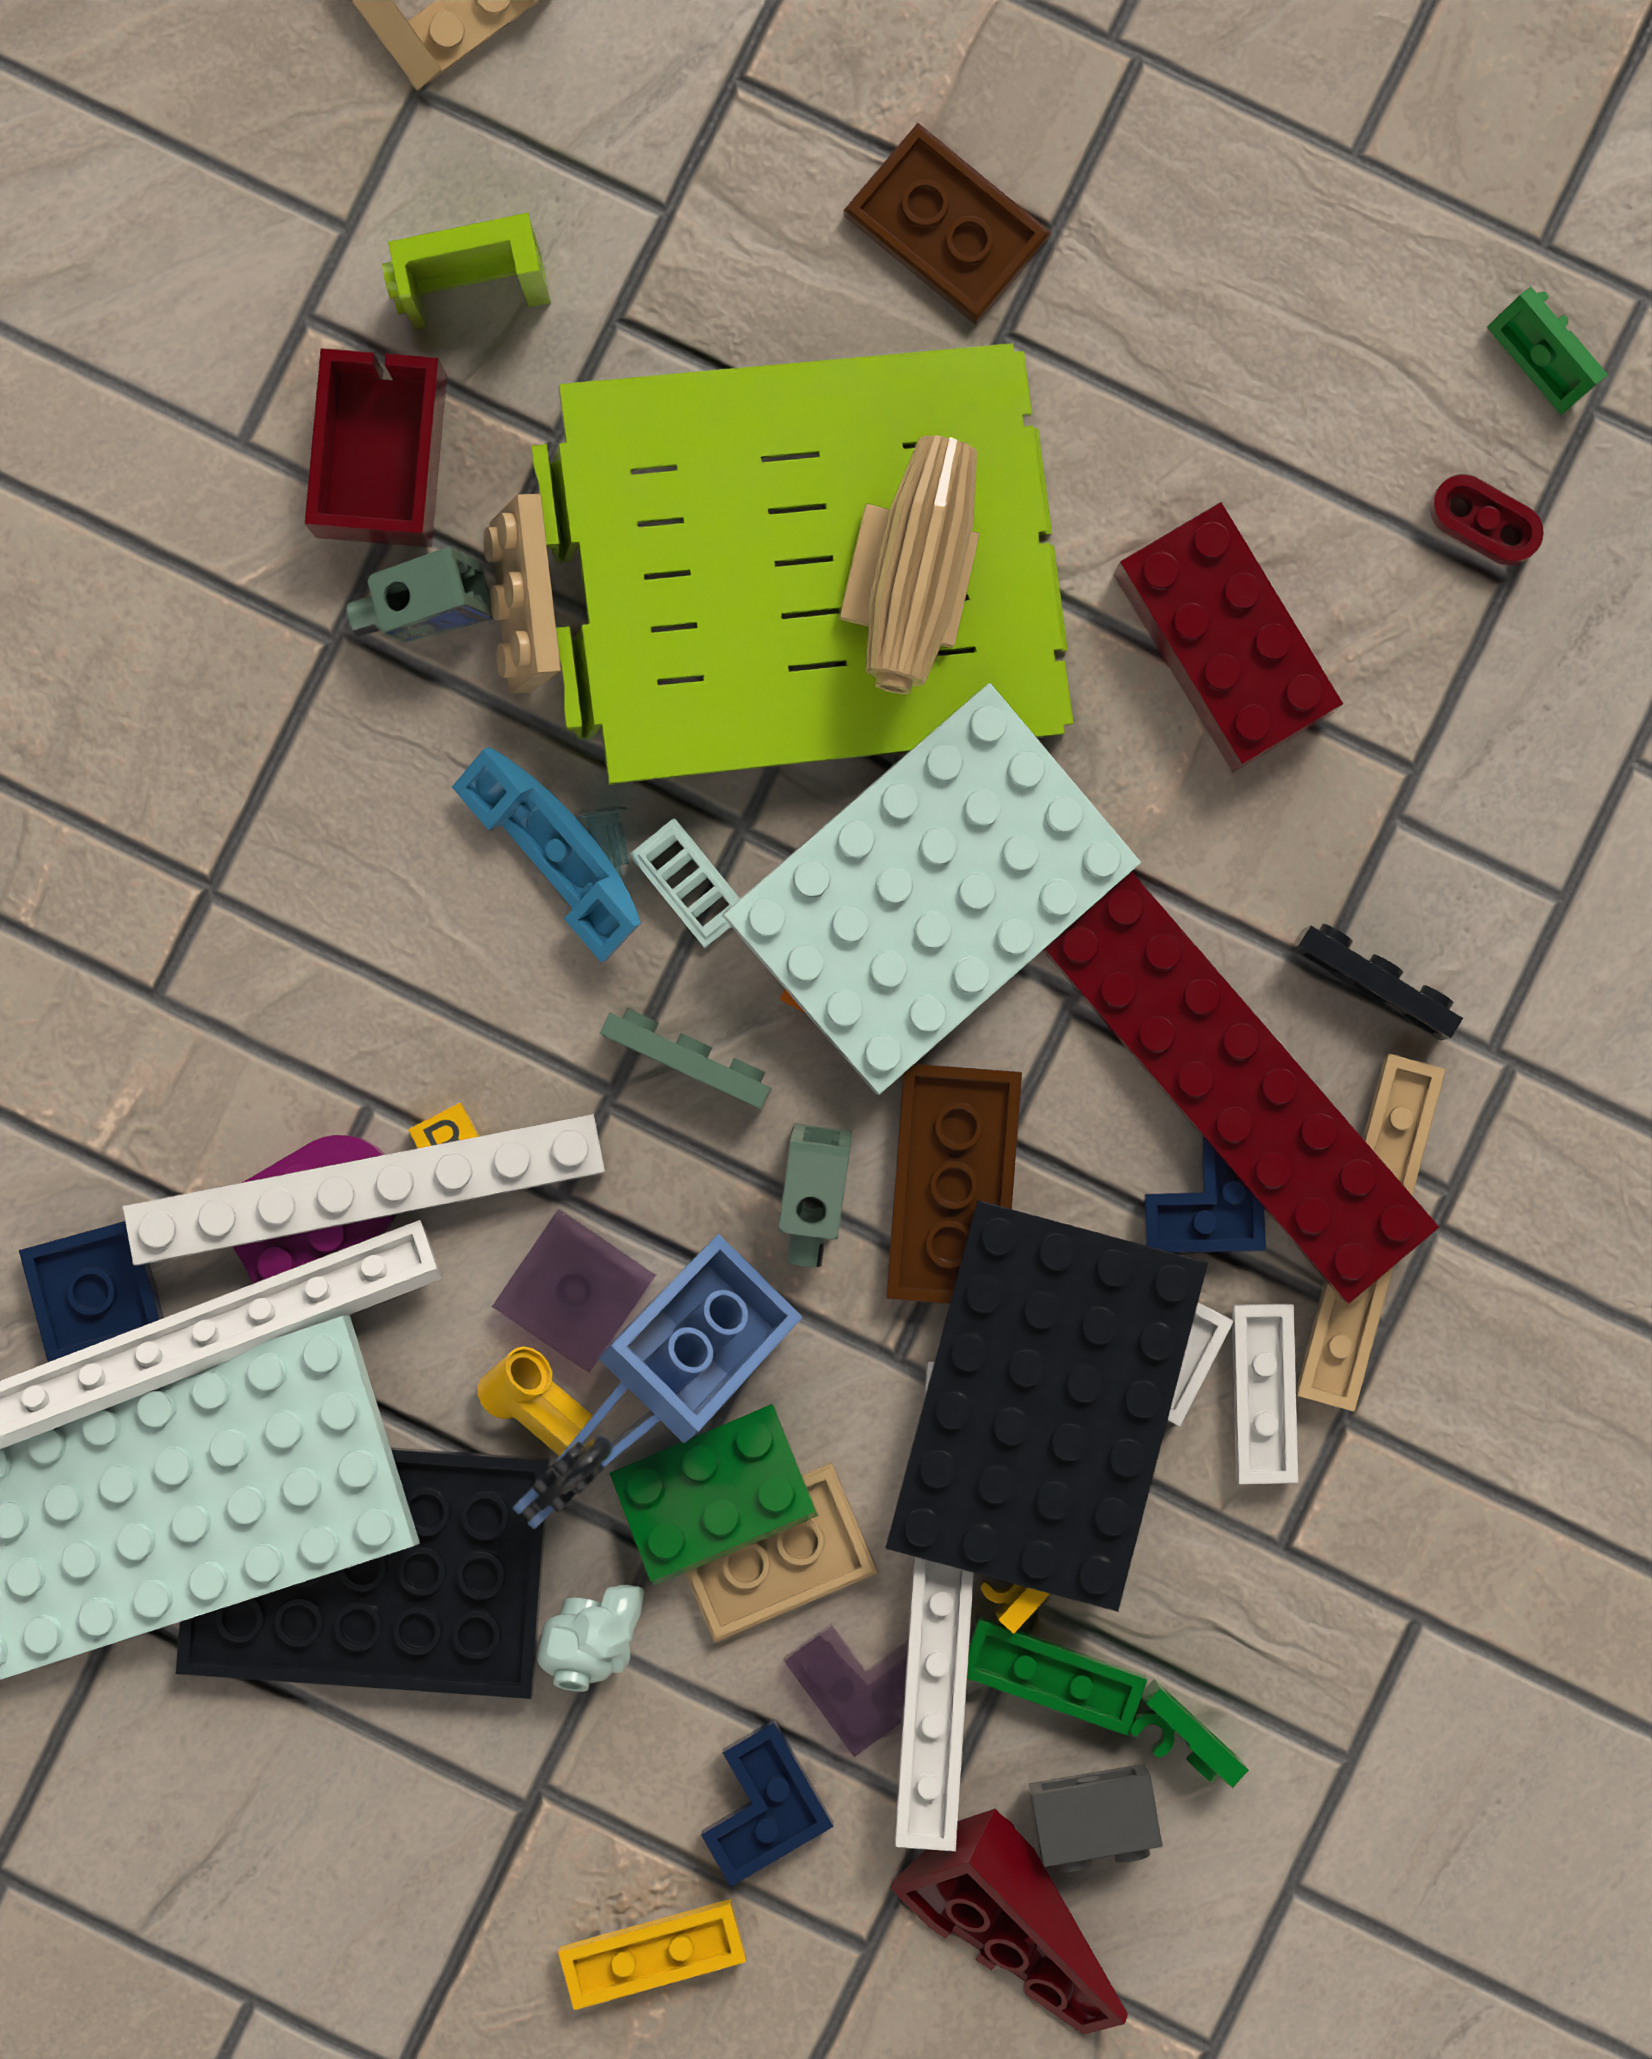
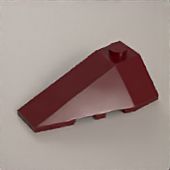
(1011, 1911)

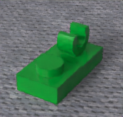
(1546, 350)
(1208, 1752)

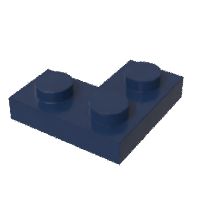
(1212, 1221)
(781, 1808)

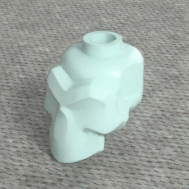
(590, 1638)

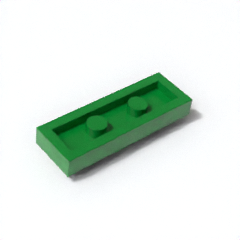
(1054, 1676)

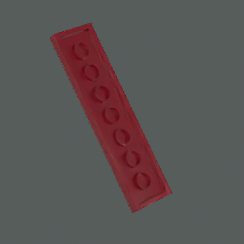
(1240, 1089)

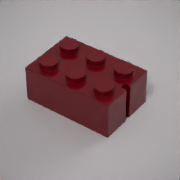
(376, 448)

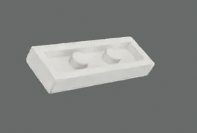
(1264, 1393)

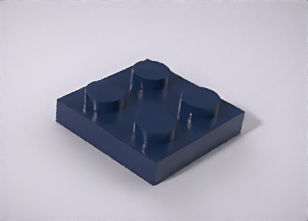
(88, 1289)

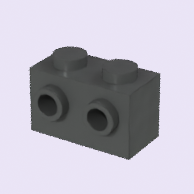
(1095, 1817)

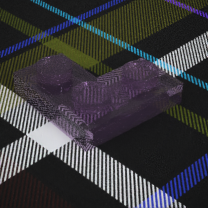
(854, 1700)

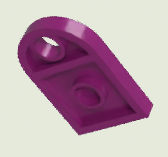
(282, 1254)

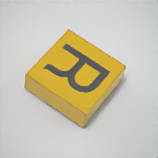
(445, 1127)

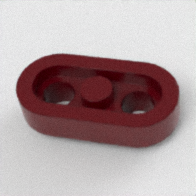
(1487, 514)

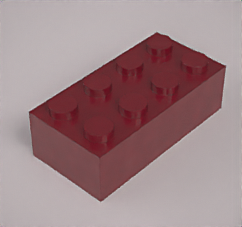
(1227, 637)

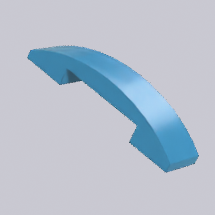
(557, 844)

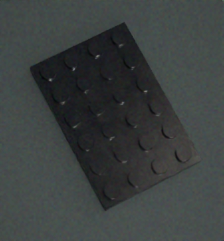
(1046, 1406)
(421, 1619)

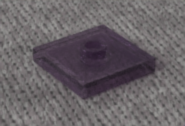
(574, 1290)

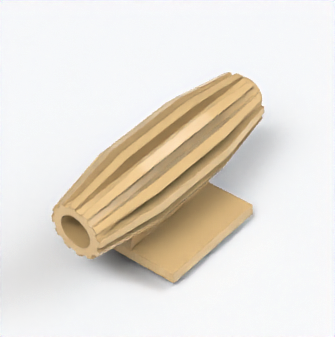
(915, 564)

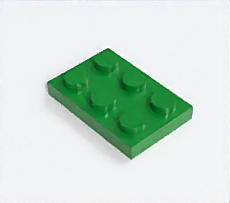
(713, 1494)

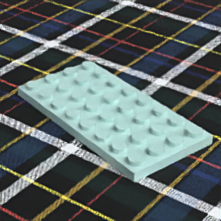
(196, 1498)

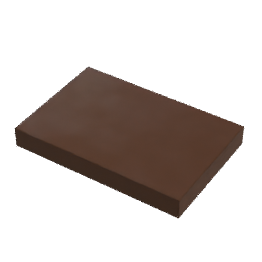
(947, 223)

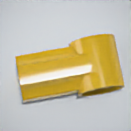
(525, 1391)

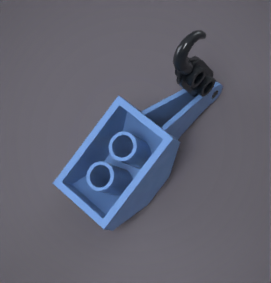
(679, 1359)

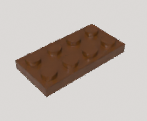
(951, 1151)

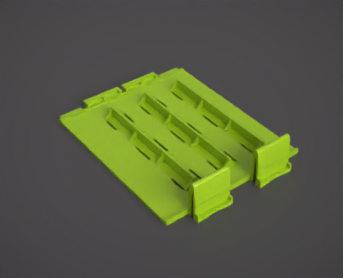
(715, 435)

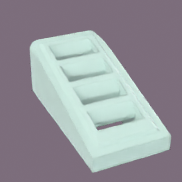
(657, 845)

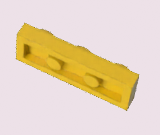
(652, 1954)

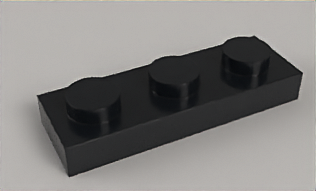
(1378, 980)

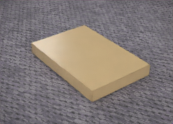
(786, 1566)

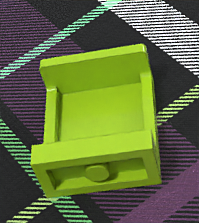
(464, 258)

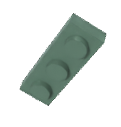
(687, 1057)

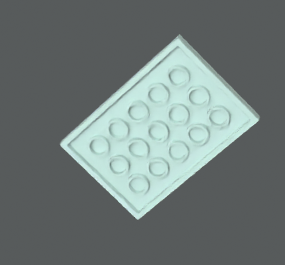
(931, 889)

